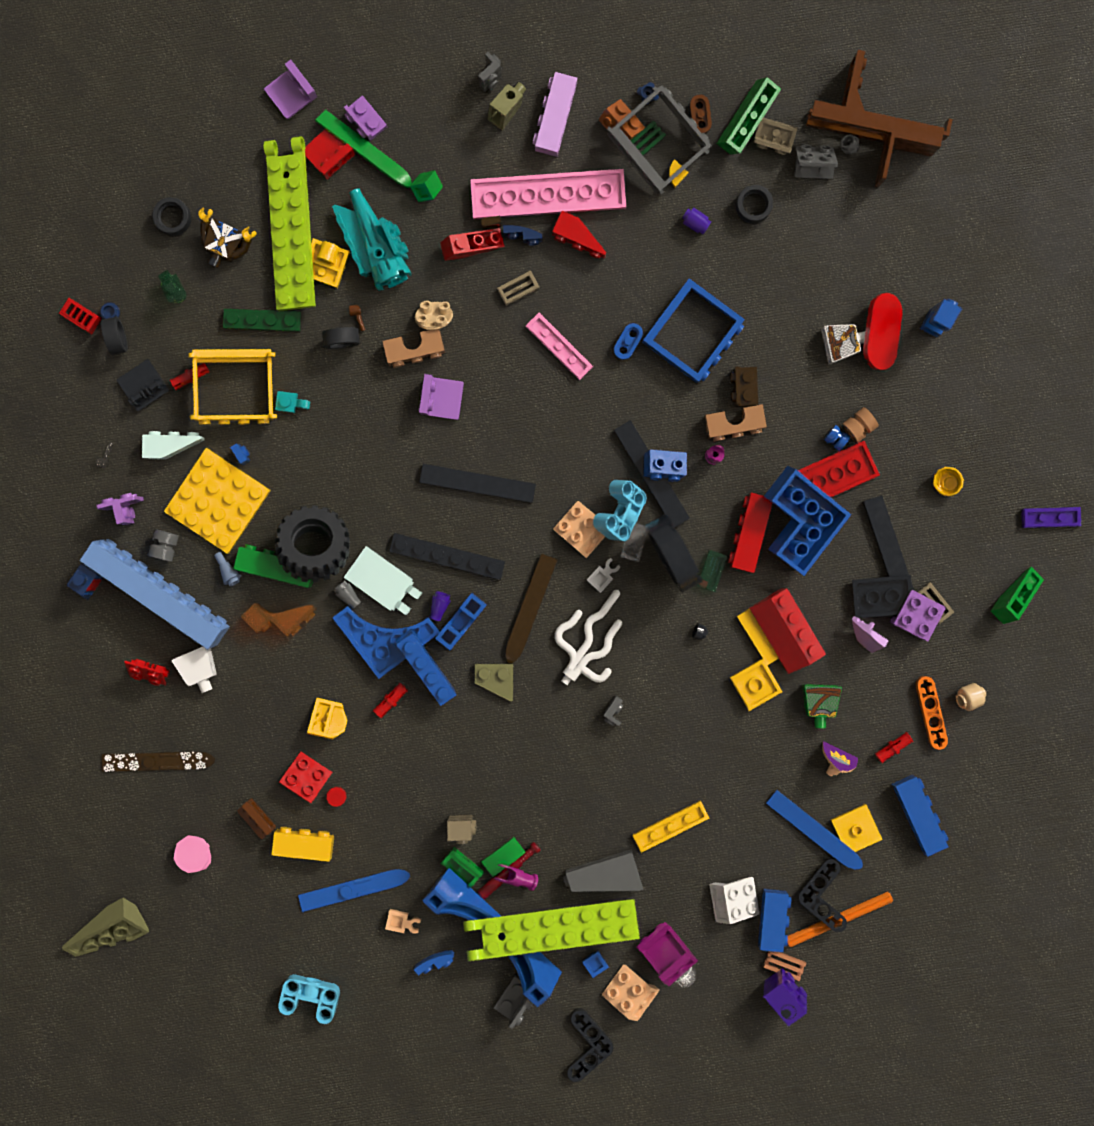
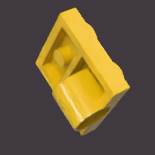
(328, 262)

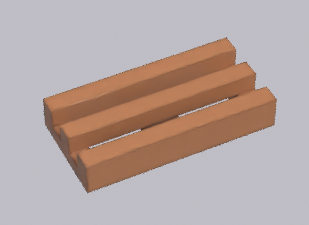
(799, 970)

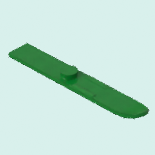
(364, 148)

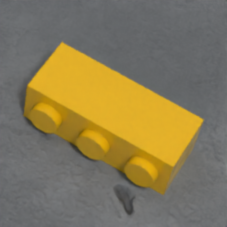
(303, 844)

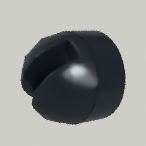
(699, 631)

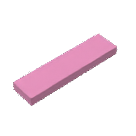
(559, 346)

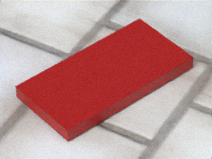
(842, 470)

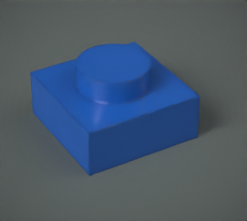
(241, 453)
(595, 963)

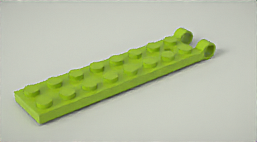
(290, 226)
(555, 929)

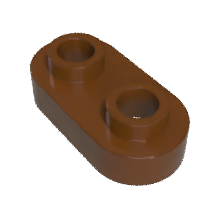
(701, 115)

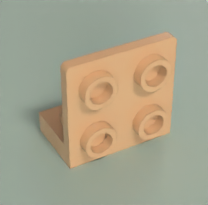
(579, 530)
(630, 993)

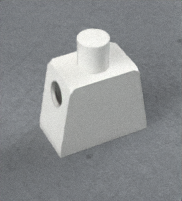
(196, 668)

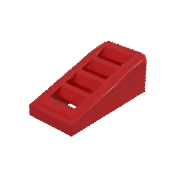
(92, 324)

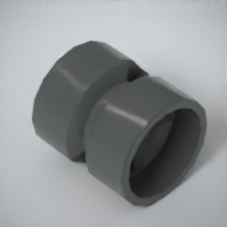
(163, 545)

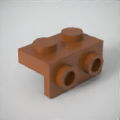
(617, 112)

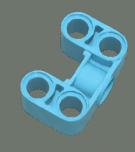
(630, 503)
(310, 990)

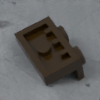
(745, 386)

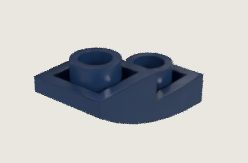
(530, 236)

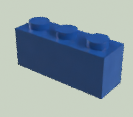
(774, 920)

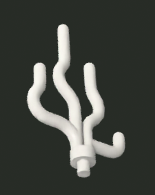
(577, 663)

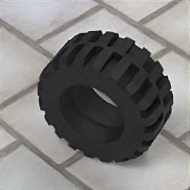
(307, 521)

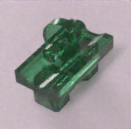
(172, 287)

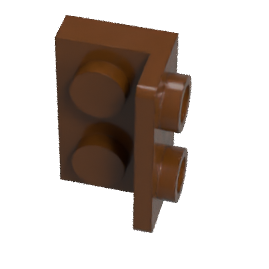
(256, 818)

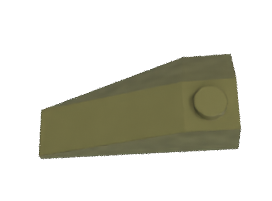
(114, 923)

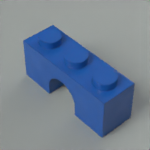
(941, 317)
(461, 621)

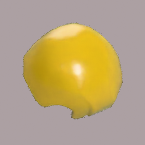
(948, 481)

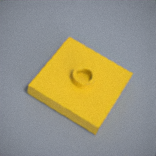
(755, 684)
(857, 828)

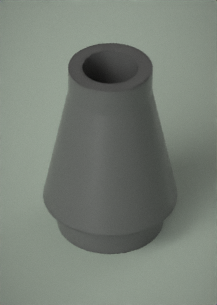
(346, 593)

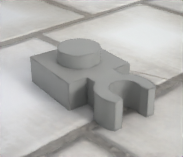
(601, 577)

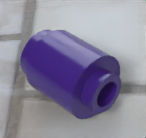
(696, 220)

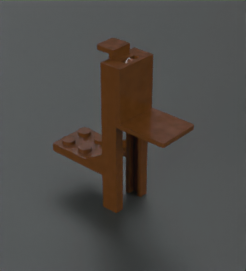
(892, 131)

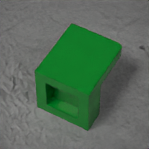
(426, 186)

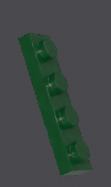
(262, 320)

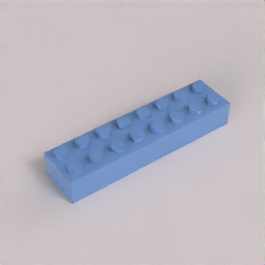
(155, 593)

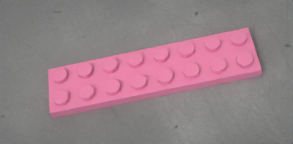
(548, 194)

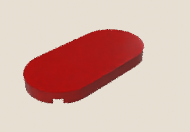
(882, 331)

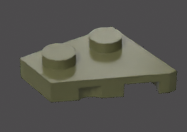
(496, 678)

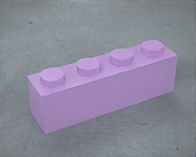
(556, 113)

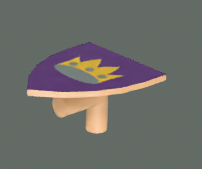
(840, 760)

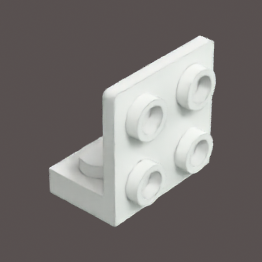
(734, 900)

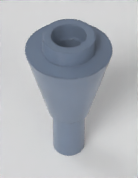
(229, 574)

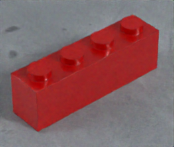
(751, 533)

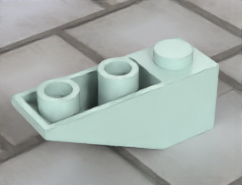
(165, 446)

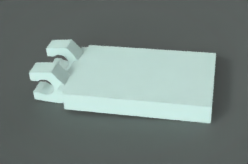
(381, 580)

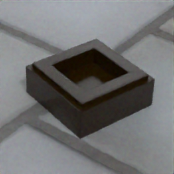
(491, 222)

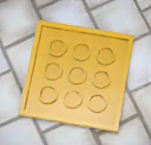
(217, 500)

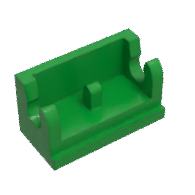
(462, 866)

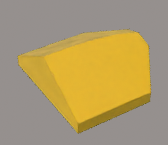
(327, 719)

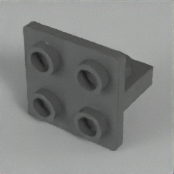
(815, 161)

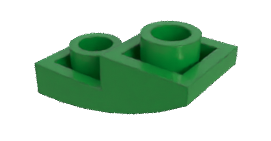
(504, 855)

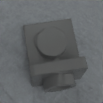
(614, 707)

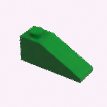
(1017, 597)

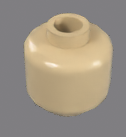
(971, 697)

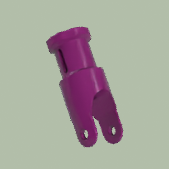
(719, 452)
(519, 878)

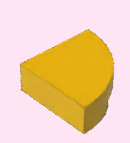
(674, 167)

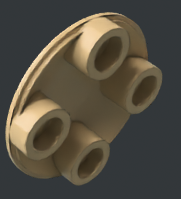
(433, 315)

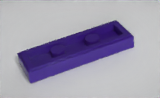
(1051, 517)

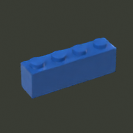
(425, 667)
(920, 816)

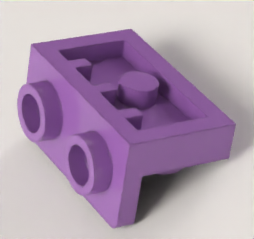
(365, 117)

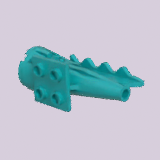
(373, 243)

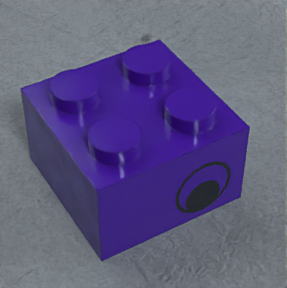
(785, 996)

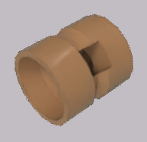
(858, 426)

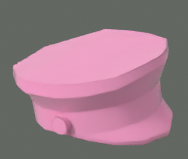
(192, 854)

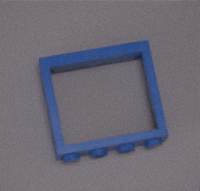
(715, 357)

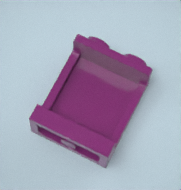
(667, 953)

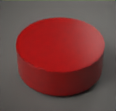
(336, 796)

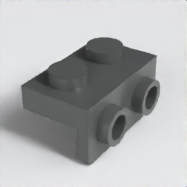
(489, 77)

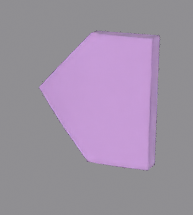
(867, 637)

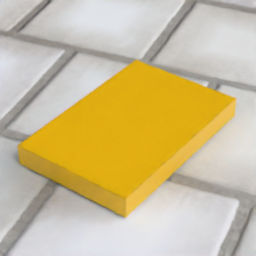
(757, 636)

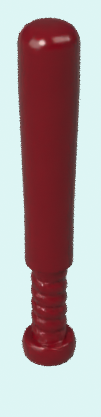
(488, 888)

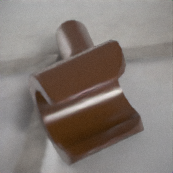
(355, 310)

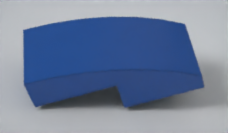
(439, 959)

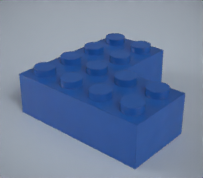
(812, 523)

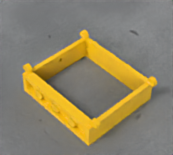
(232, 356)

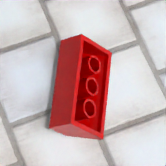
(787, 630)

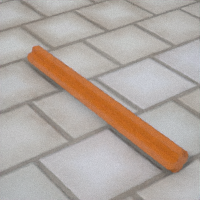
(849, 914)

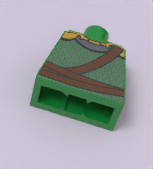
(821, 702)

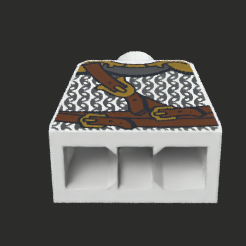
(841, 341)

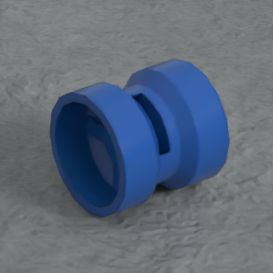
(834, 434)

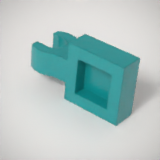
(288, 402)

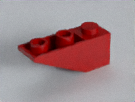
(572, 230)
(471, 243)

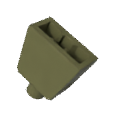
(506, 105)

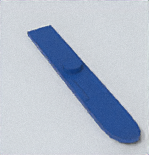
(814, 830)
(352, 889)

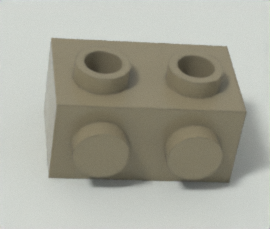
(461, 828)

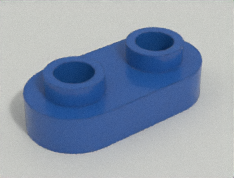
(627, 341)

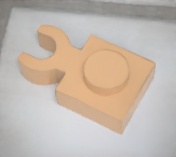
(398, 921)

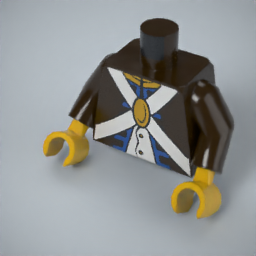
(223, 240)

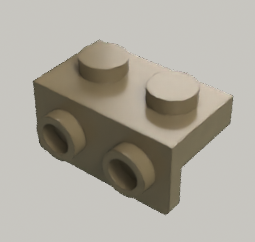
(775, 135)

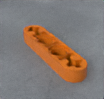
(935, 711)

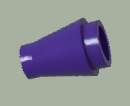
(439, 605)

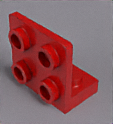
(328, 153)

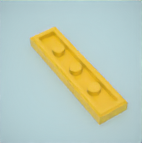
(670, 826)

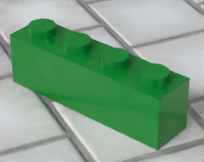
(748, 116)
(264, 565)

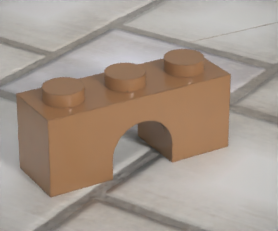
(398, 354)
(752, 420)

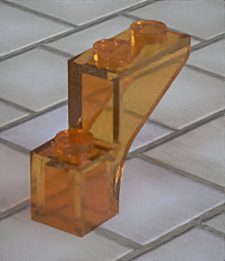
(286, 621)

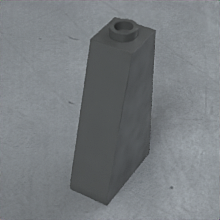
(605, 874)

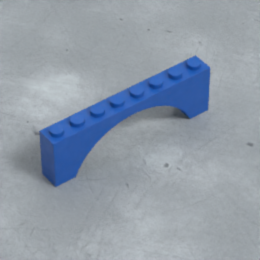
(455, 897)

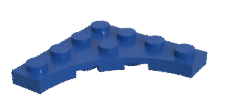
(378, 644)

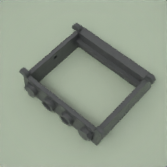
(638, 160)

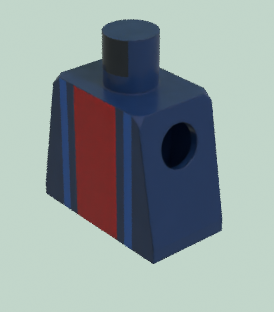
(85, 581)

